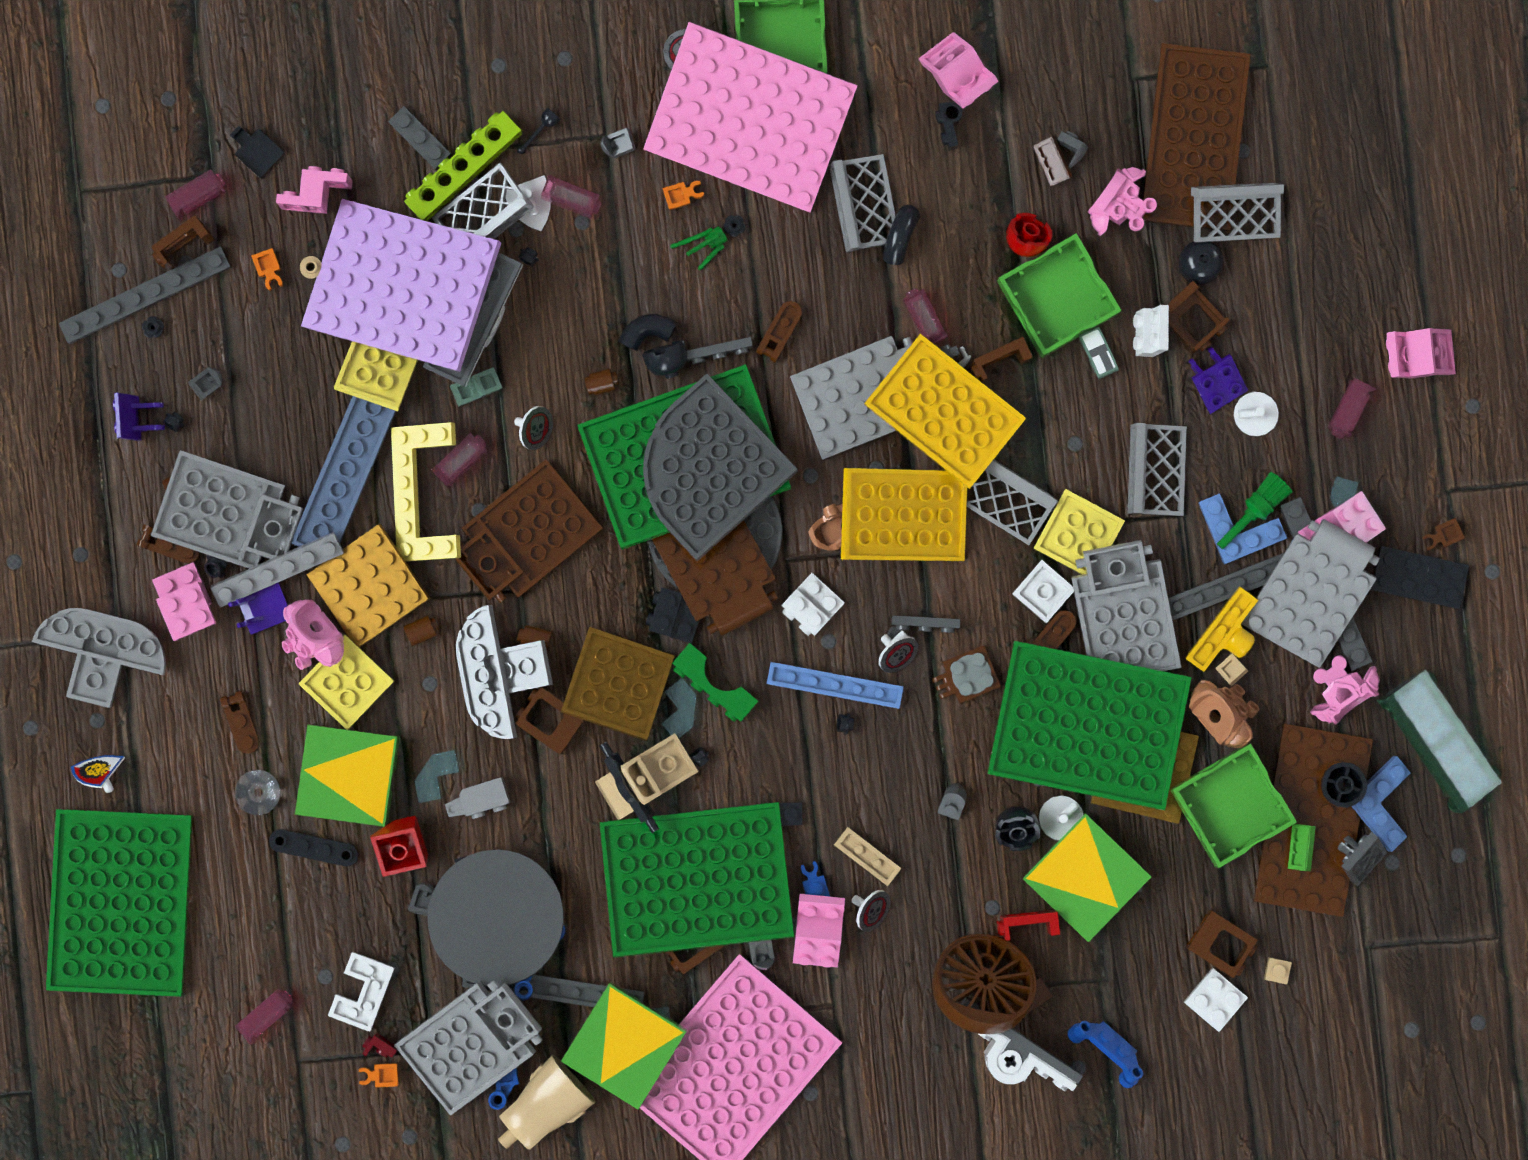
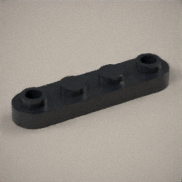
(313, 847)

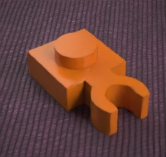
(678, 195)
(266, 265)
(383, 1074)

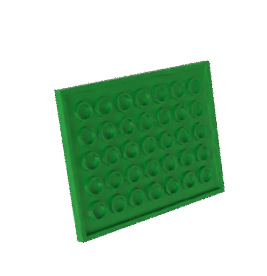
(618, 448)
(1089, 725)
(696, 880)
(119, 902)

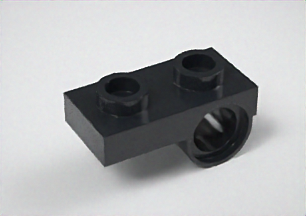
(948, 136)

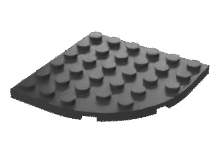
(709, 467)

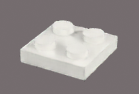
(1043, 591)
(1215, 999)

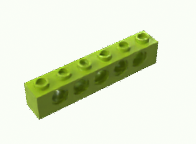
(459, 179)

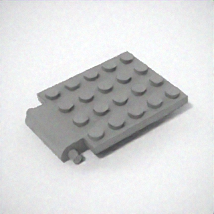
(836, 395)
(225, 512)
(1314, 592)
(1125, 607)
(471, 1043)

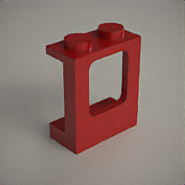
(1047, 916)

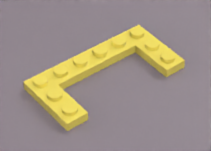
(404, 445)

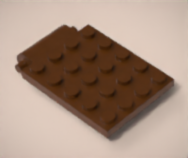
(525, 534)
(722, 582)

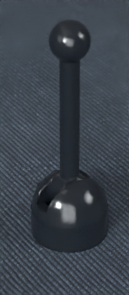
(548, 119)

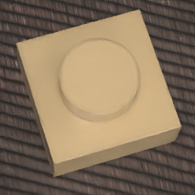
(1231, 669)
(1277, 970)

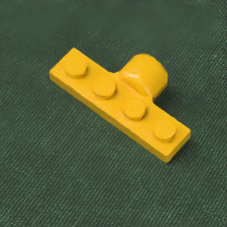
(1225, 631)

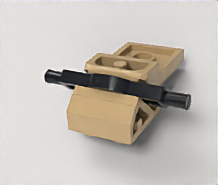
(644, 778)

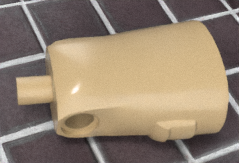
(545, 1104)

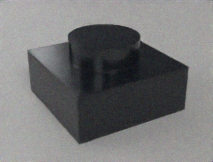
(791, 813)

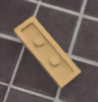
(867, 856)

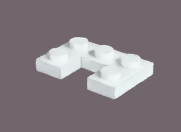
(365, 1010)

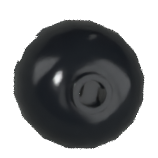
(1192, 259)
(666, 359)
(1354, 784)
(1017, 828)

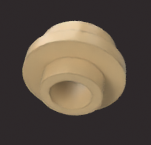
(303, 267)

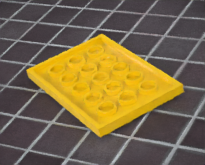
(944, 411)
(903, 515)

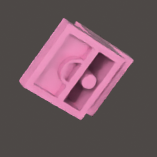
(958, 70)
(314, 190)
(1420, 353)
(1353, 516)
(184, 601)
(818, 930)

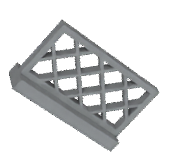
(1235, 192)
(845, 201)
(500, 222)
(1138, 473)
(1020, 485)

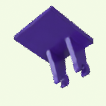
(1219, 382)
(126, 414)
(262, 608)

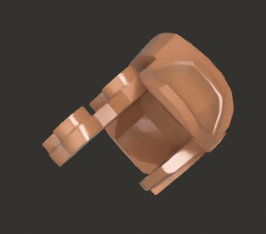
(827, 531)
(1232, 726)

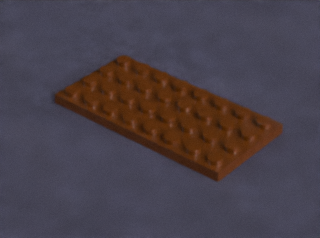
(1194, 130)
(1300, 765)

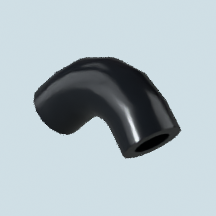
(900, 235)
(647, 326)

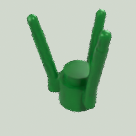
(714, 238)

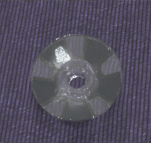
(246, 795)

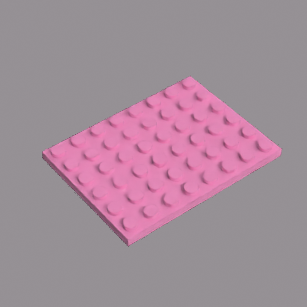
(750, 117)
(737, 1065)

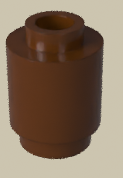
(601, 382)

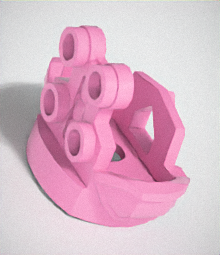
(1121, 202)
(324, 644)
(1343, 690)

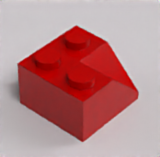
(400, 846)

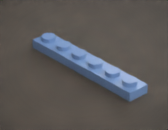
(835, 685)

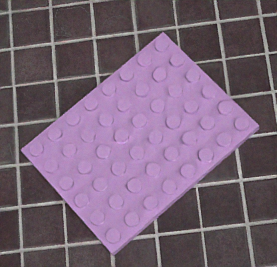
(401, 284)

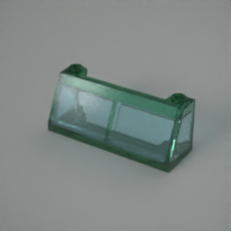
(1441, 741)

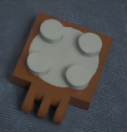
(968, 675)

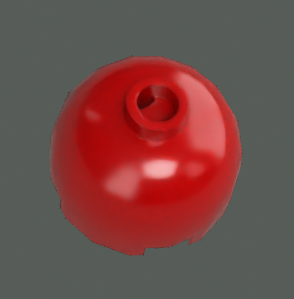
(1028, 235)

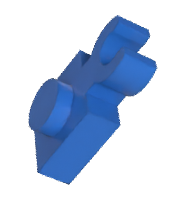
(814, 884)

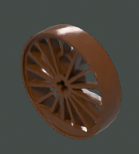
(994, 985)

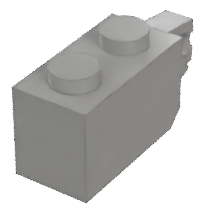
(480, 798)

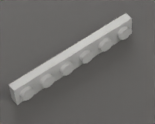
(277, 569)

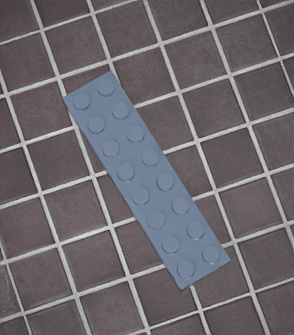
(344, 471)

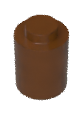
(421, 630)
(533, 634)

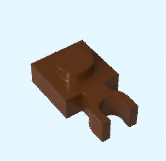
(1447, 533)

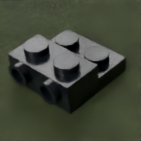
(672, 616)

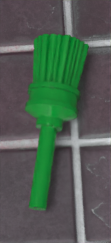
(1259, 505)

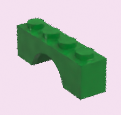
(692, 664)

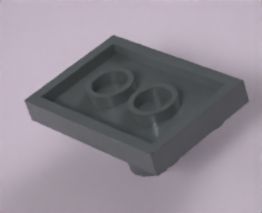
(1361, 856)

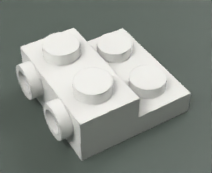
(1151, 331)
(812, 605)

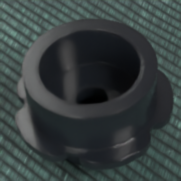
(730, 220)
(528, 256)
(146, 326)
(174, 421)
(844, 723)
(699, 756)

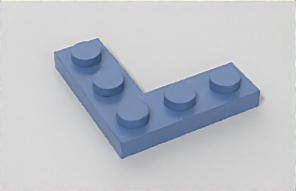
(1244, 543)
(1370, 807)

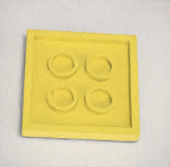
(375, 375)
(1075, 528)
(348, 686)

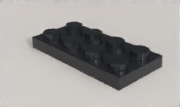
(1420, 577)

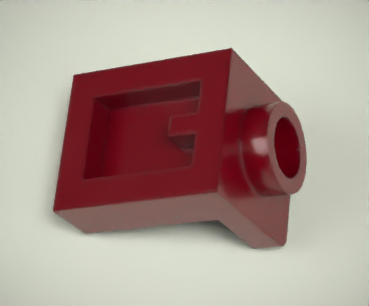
(383, 1046)

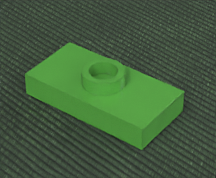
(1301, 847)

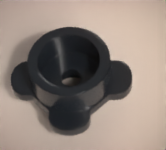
(215, 567)

